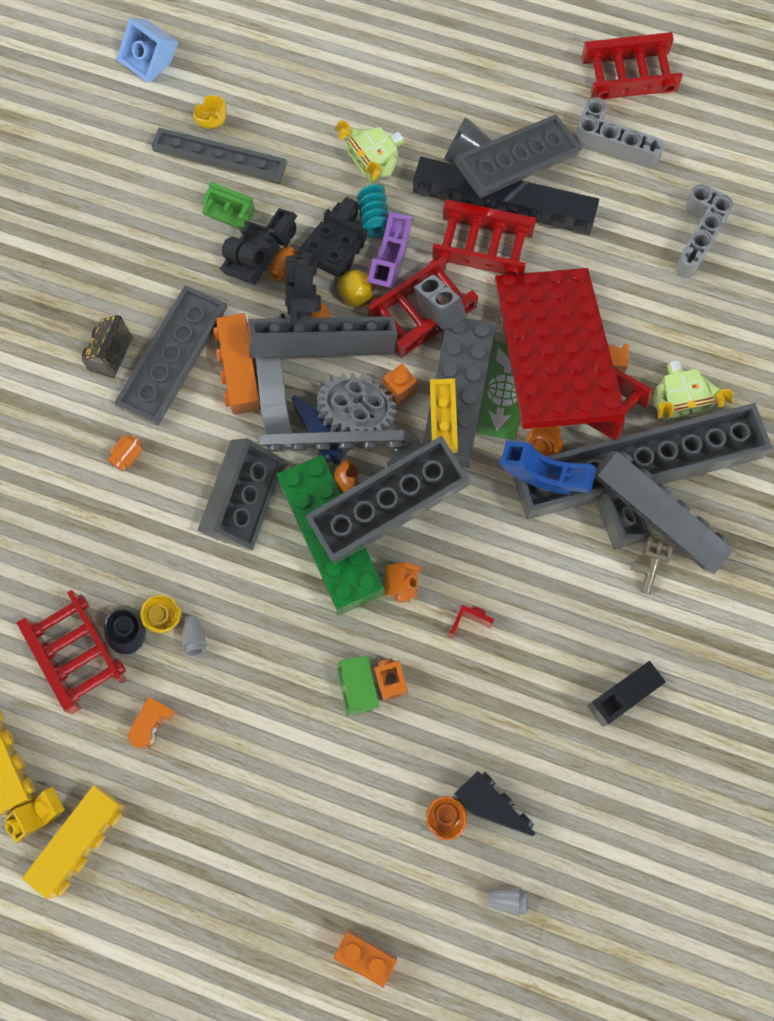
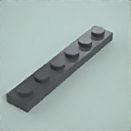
(219, 155)
(343, 440)

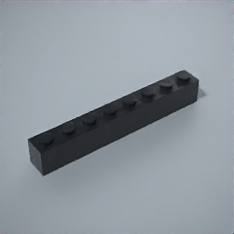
(544, 203)

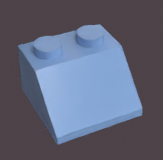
(146, 49)

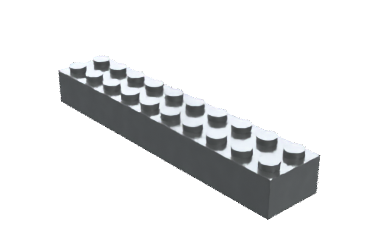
(665, 452)

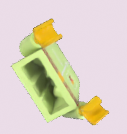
(371, 149)
(686, 394)

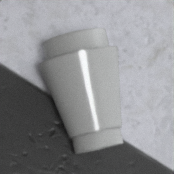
(192, 637)
(508, 900)

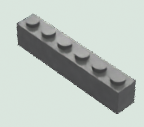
(321, 336)
(663, 512)

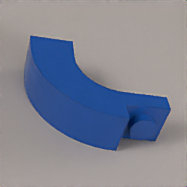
(532, 467)

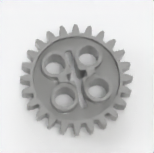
(355, 405)

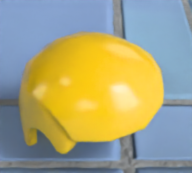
(210, 113)
(355, 289)
(160, 614)

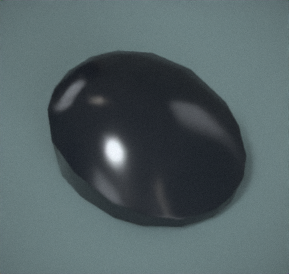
(124, 630)

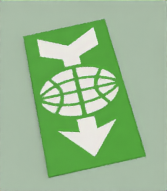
(499, 405)

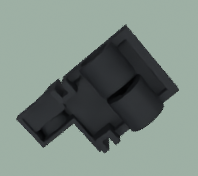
(336, 239)
(257, 246)
(300, 290)

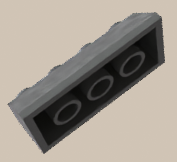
(241, 494)

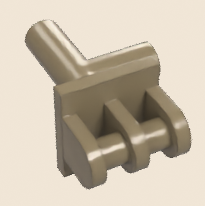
(650, 569)

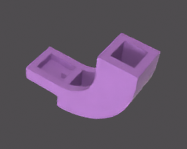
(389, 261)

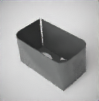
(443, 315)

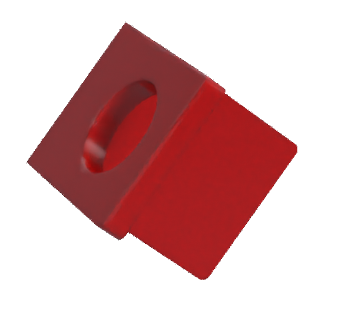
(473, 613)

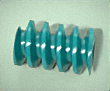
(373, 210)

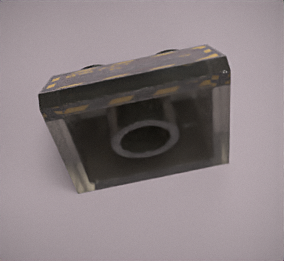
(107, 346)

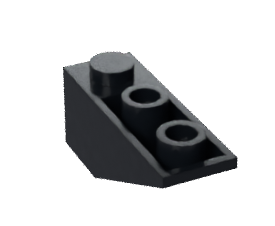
(626, 694)
(486, 803)

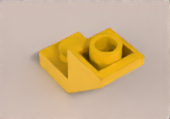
(34, 815)

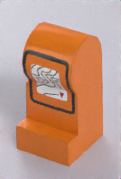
(148, 722)

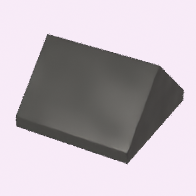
(621, 522)

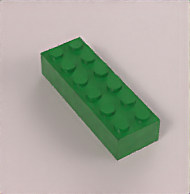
(351, 580)

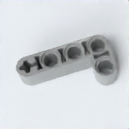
(616, 139)
(708, 210)
(273, 395)

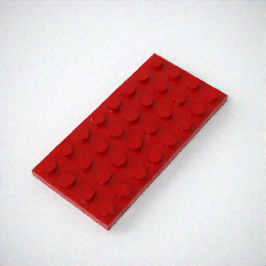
(558, 349)

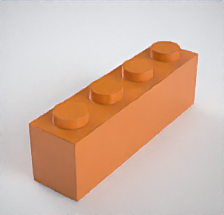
(239, 368)

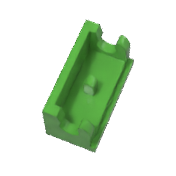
(227, 205)
(357, 685)

